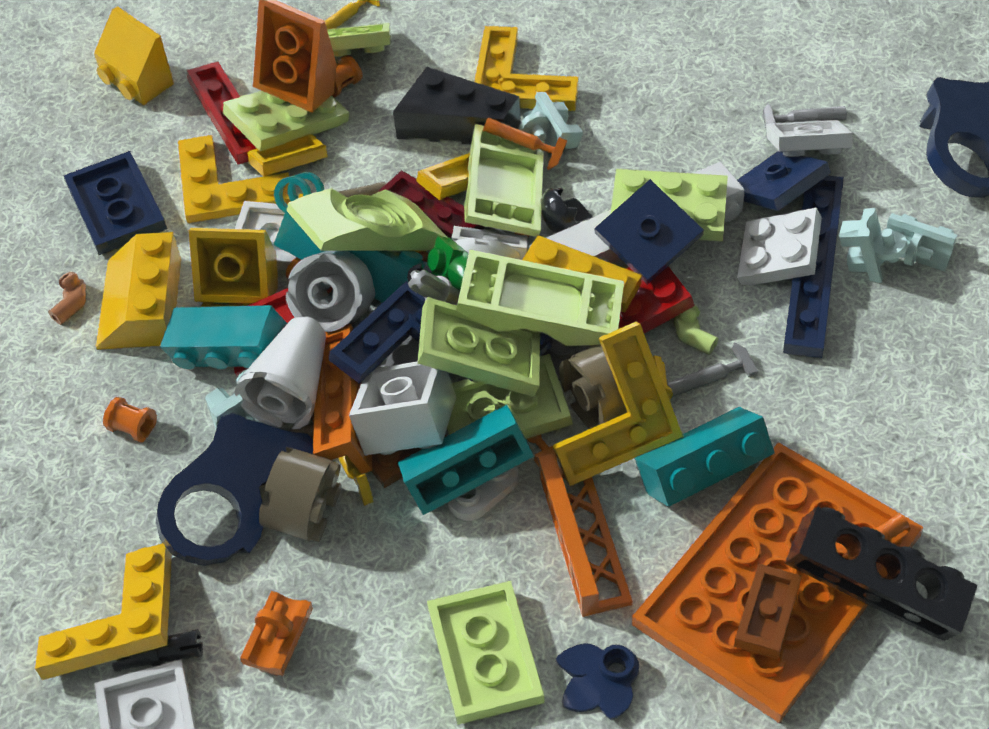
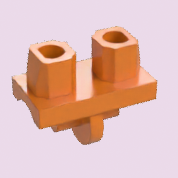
(276, 633)

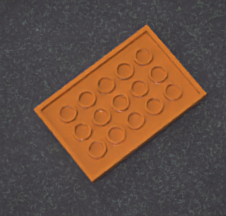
(706, 591)

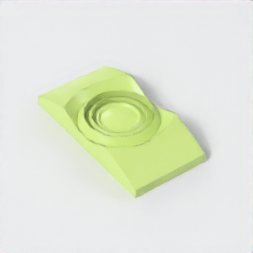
(504, 184)
(364, 222)
(539, 298)

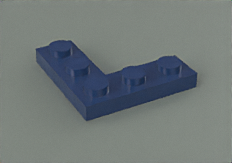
(380, 334)

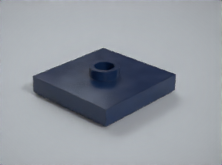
(782, 179)
(649, 231)

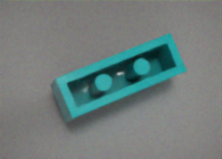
(220, 335)
(705, 456)
(465, 459)

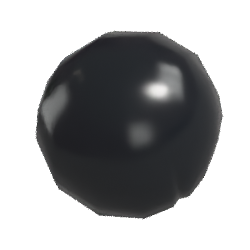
(560, 213)

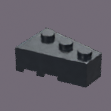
(450, 106)

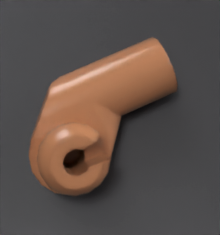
(73, 298)

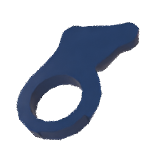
(959, 116)
(234, 468)

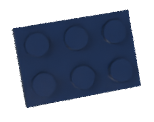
(114, 202)

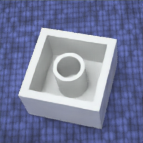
(402, 408)

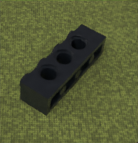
(947, 590)

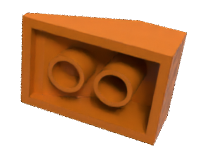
(293, 56)

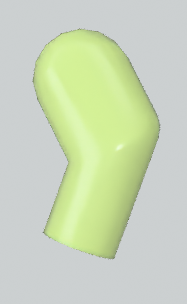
(689, 331)

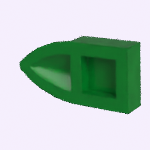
(448, 260)

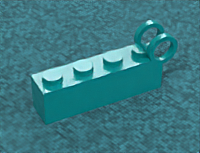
(387, 268)

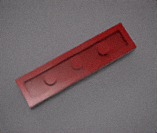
(212, 90)

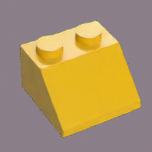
(132, 58)
(232, 265)

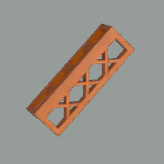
(334, 400)
(574, 547)

